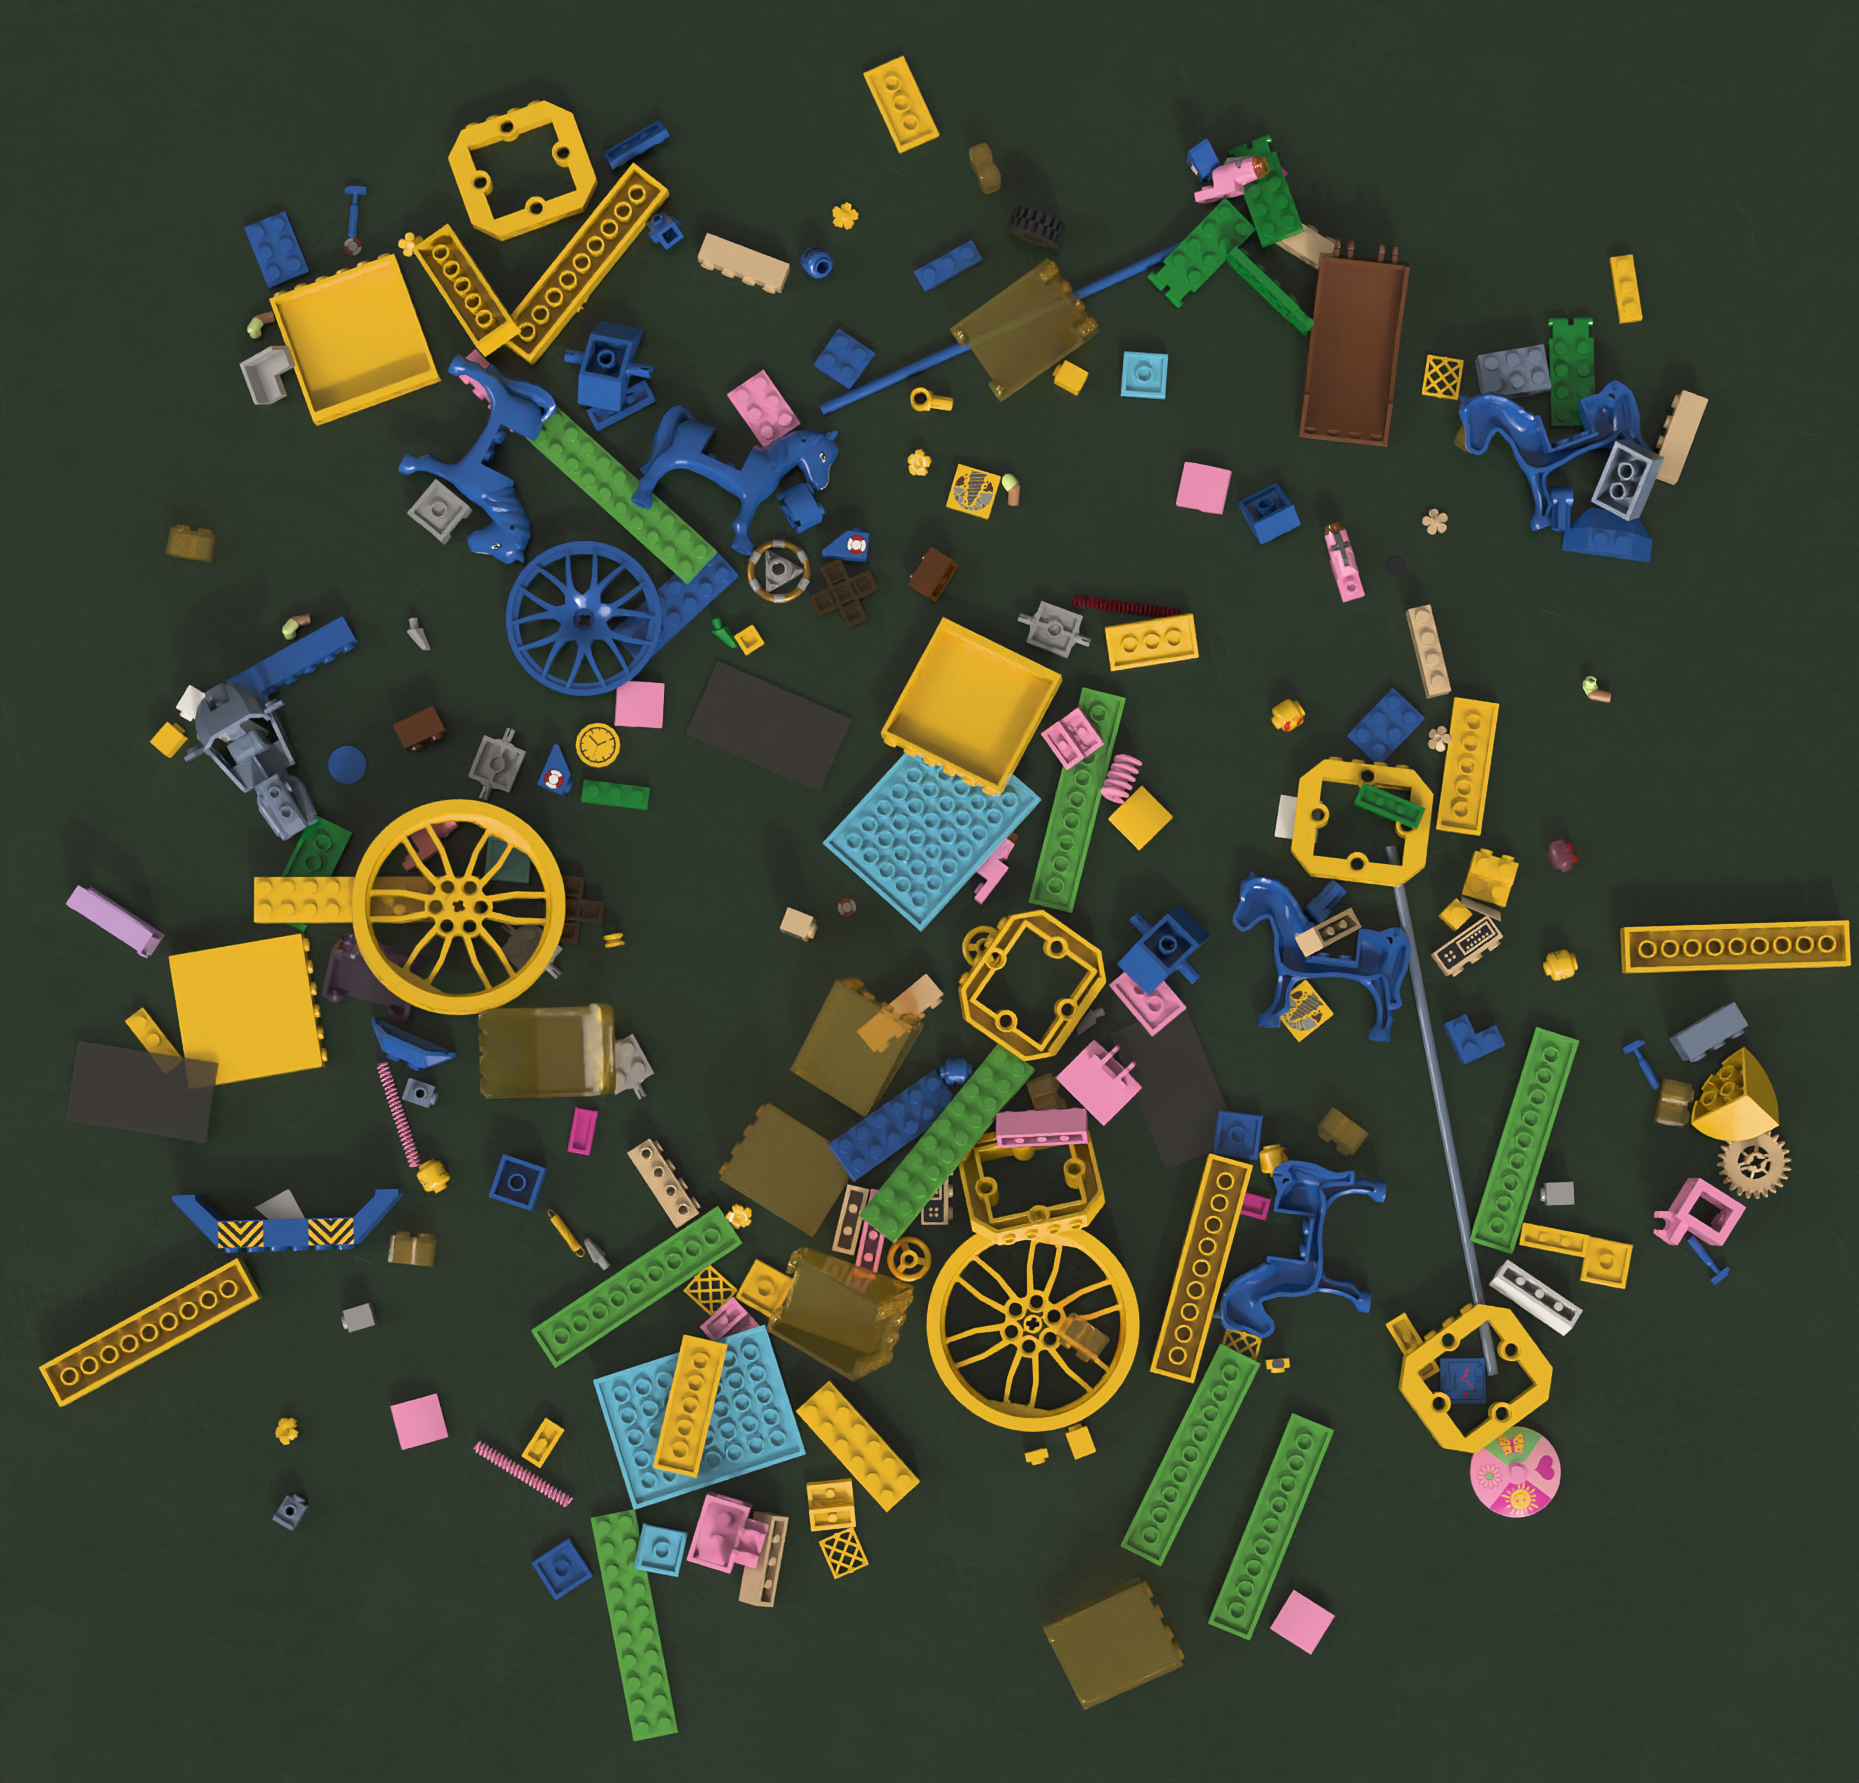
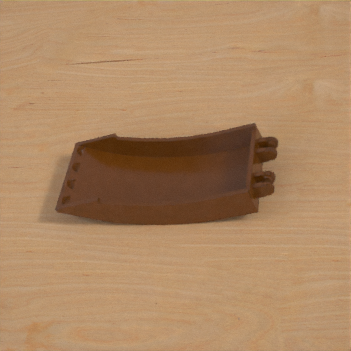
(1353, 347)

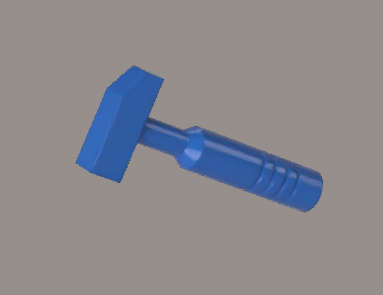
(354, 208)
(1643, 1063)
(1708, 1260)

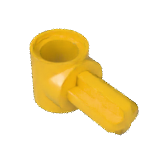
(932, 401)

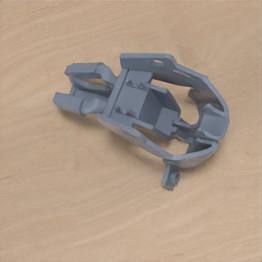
(258, 761)

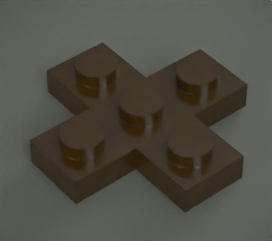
(843, 593)
(576, 909)

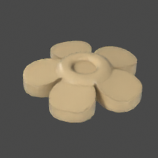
(1436, 522)
(1439, 738)

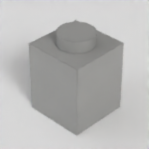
(1557, 1193)
(359, 1317)

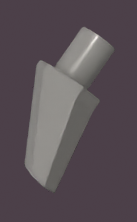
(417, 634)
(1089, 1019)
(596, 1254)

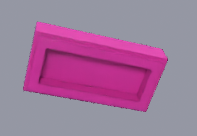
(582, 1131)
(1255, 1206)

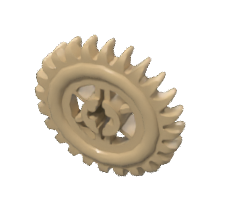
(1772, 1176)

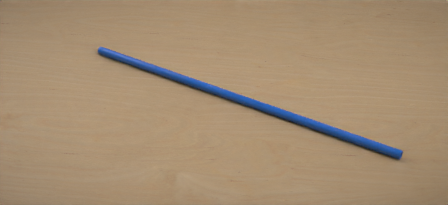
(956, 349)

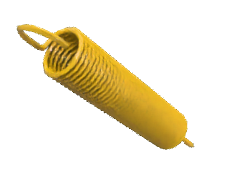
(565, 1232)

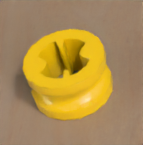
(613, 940)

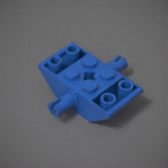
(605, 382)
(1150, 963)

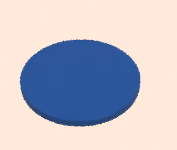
(347, 764)

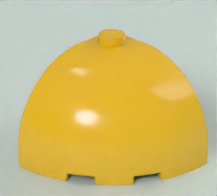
(1736, 1101)

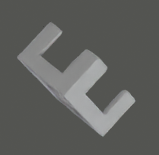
(439, 511)

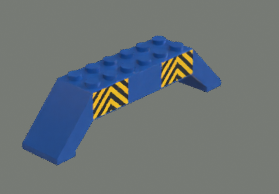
(281, 1233)

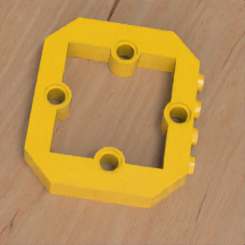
(490, 132)
(1350, 773)
(1071, 945)
(1024, 1225)
(1526, 1354)

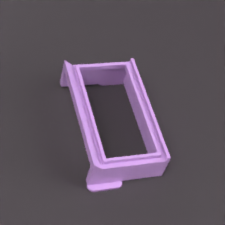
(115, 920)

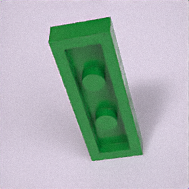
(615, 795)
(1389, 806)

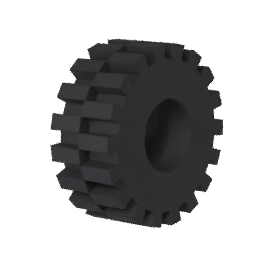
(1036, 227)

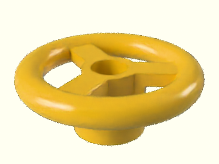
(966, 947)
(903, 1242)

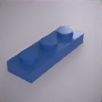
(636, 144)
(948, 266)
(635, 399)

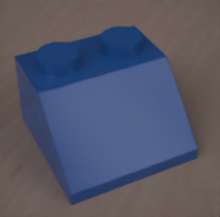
(1269, 513)

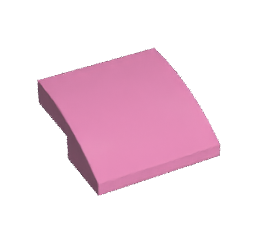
(1203, 488)
(639, 704)
(1073, 738)
(728, 1321)
(419, 1421)
(1302, 1622)

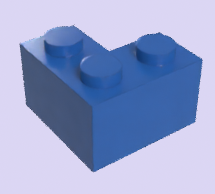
(1471, 1045)

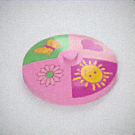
(1516, 1473)

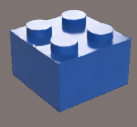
(518, 1182)

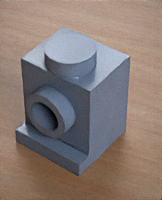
(410, 1093)
(284, 1518)

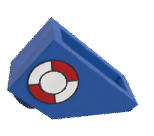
(1203, 160)
(849, 546)
(556, 773)

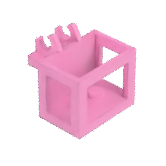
(1099, 1082)
(1679, 1221)
(727, 1534)

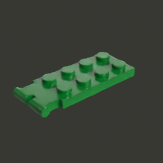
(1269, 196)
(1202, 252)
(1269, 289)
(1570, 369)
(317, 854)

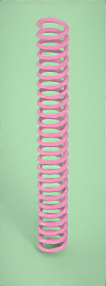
(400, 1124)
(514, 1470)

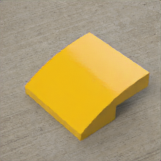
(1140, 818)
(831, 1504)

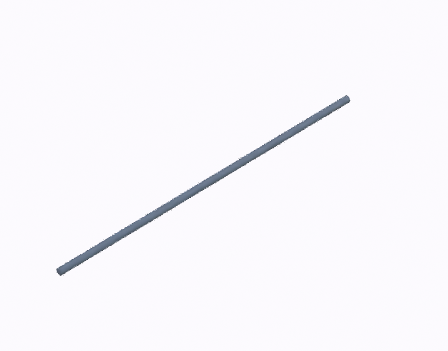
(1443, 1116)

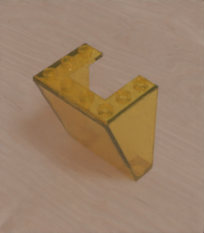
(1026, 329)
(856, 1046)
(786, 1169)
(841, 1313)
(1114, 1643)

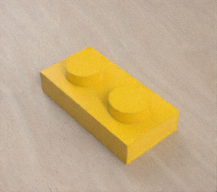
(543, 1442)

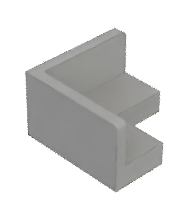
(264, 371)

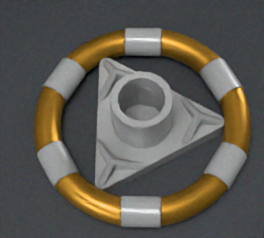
(779, 571)

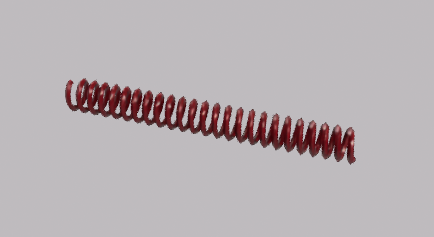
(1123, 606)

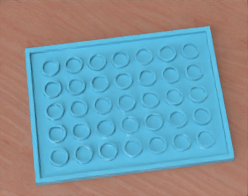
(926, 835)
(746, 1432)

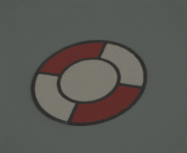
(352, 246)
(846, 907)

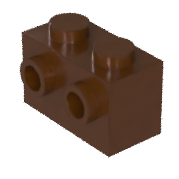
(933, 574)
(420, 728)

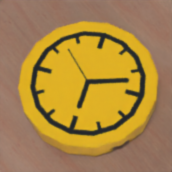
(598, 745)

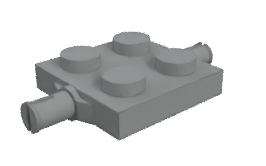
(1054, 629)
(497, 764)
(523, 944)
(631, 1066)

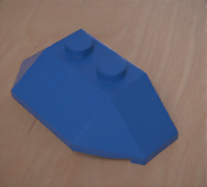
(1608, 535)
(409, 1047)

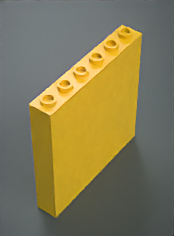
(354, 339)
(971, 707)
(250, 1008)

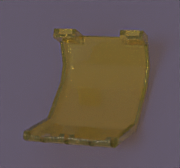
(547, 1052)

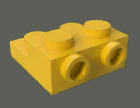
(1490, 877)

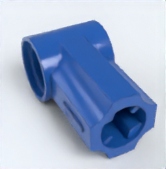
(1560, 510)
(1321, 906)

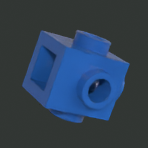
(664, 230)

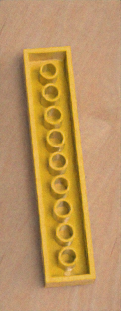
(585, 262)
(331, 899)
(1735, 946)
(1200, 1268)
(150, 1332)

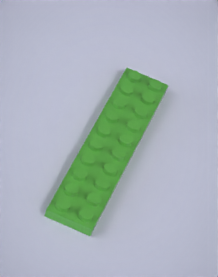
(612, 489)
(1076, 809)
(1523, 1140)
(946, 1143)
(636, 1286)
(1190, 1454)
(1270, 1526)
(634, 1626)

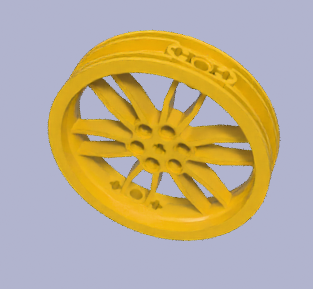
(505, 828)
(1017, 1415)

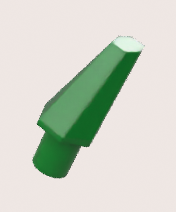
(723, 632)

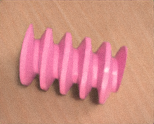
(1119, 778)

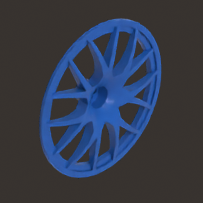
(583, 605)

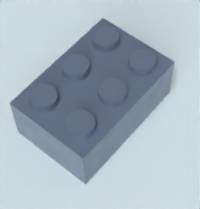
(1514, 372)
(1627, 479)
(1709, 1032)

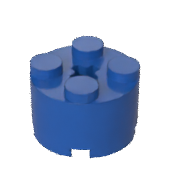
(801, 507)

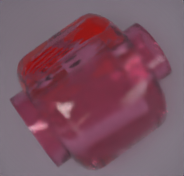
(1562, 855)

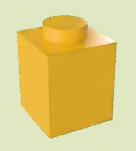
(1070, 377)
(169, 739)
(1455, 914)
(1080, 1440)

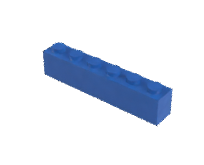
(298, 658)

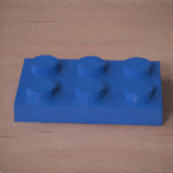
(277, 250)
(1385, 727)

